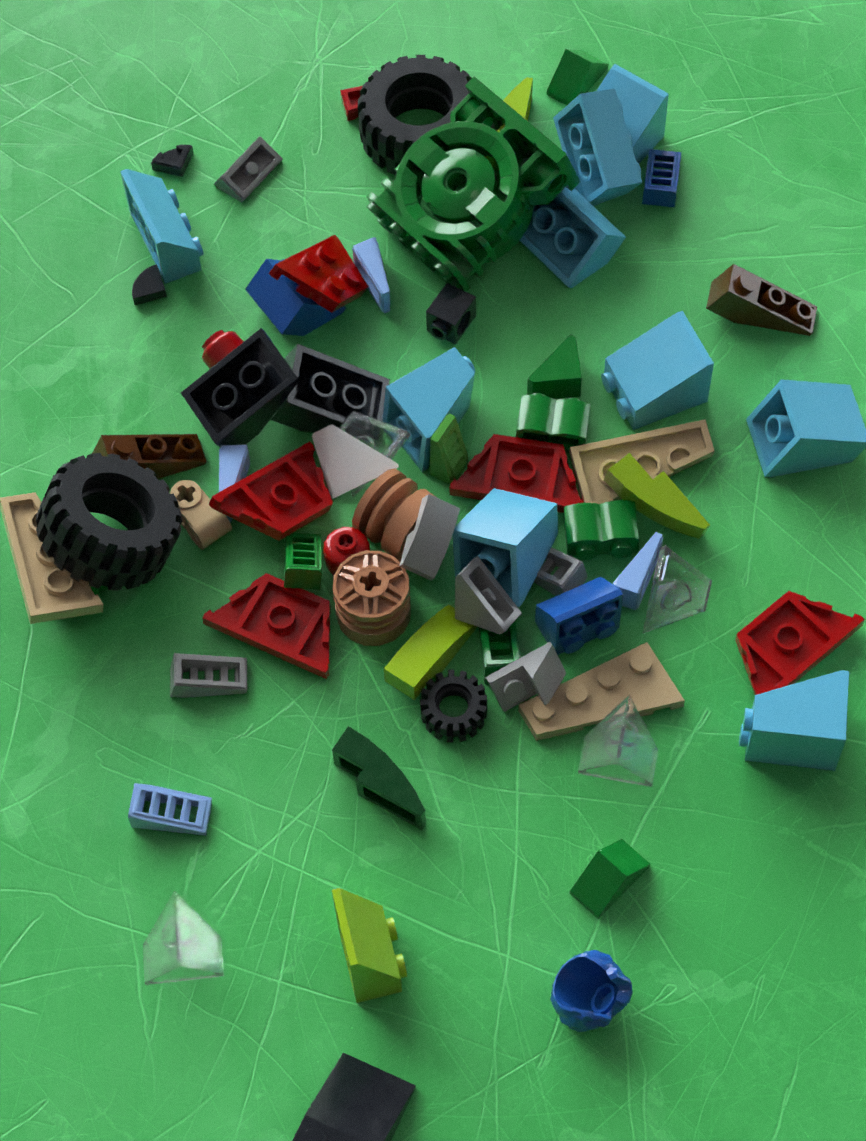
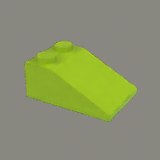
(368, 946)

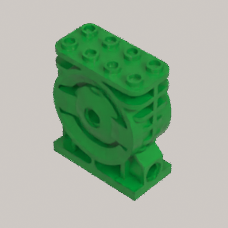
(454, 157)

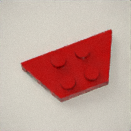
(324, 274)
(522, 468)
(278, 495)
(279, 622)
(791, 640)

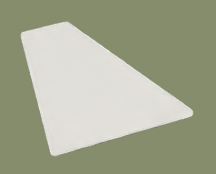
(347, 460)

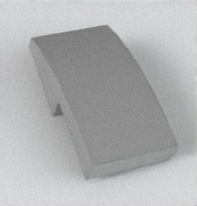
(430, 538)

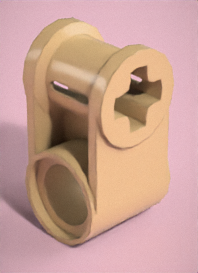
(198, 518)

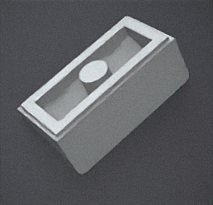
(249, 170)

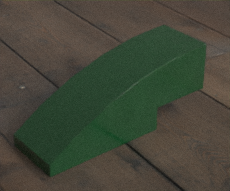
(378, 777)

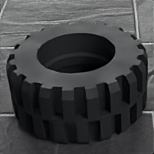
(401, 88)
(96, 550)

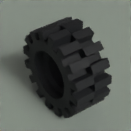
(453, 686)

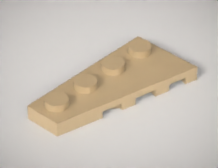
(656, 450)
(45, 588)
(597, 692)

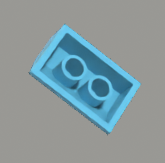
(598, 146)
(162, 225)
(571, 237)

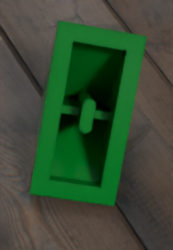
(575, 75)
(559, 374)
(608, 877)

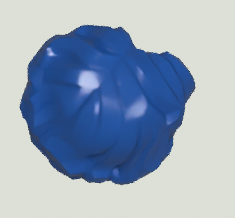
(590, 991)

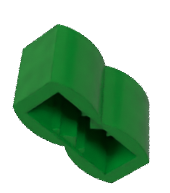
(553, 420)
(601, 529)

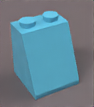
(642, 108)
(659, 373)
(424, 399)
(806, 427)
(509, 537)
(798, 723)

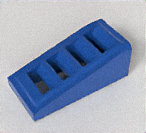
(659, 194)

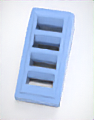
(370, 265)
(233, 465)
(638, 573)
(159, 795)

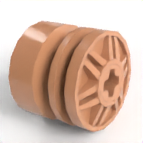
(389, 511)
(373, 615)

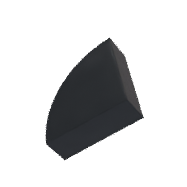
(173, 161)
(148, 286)

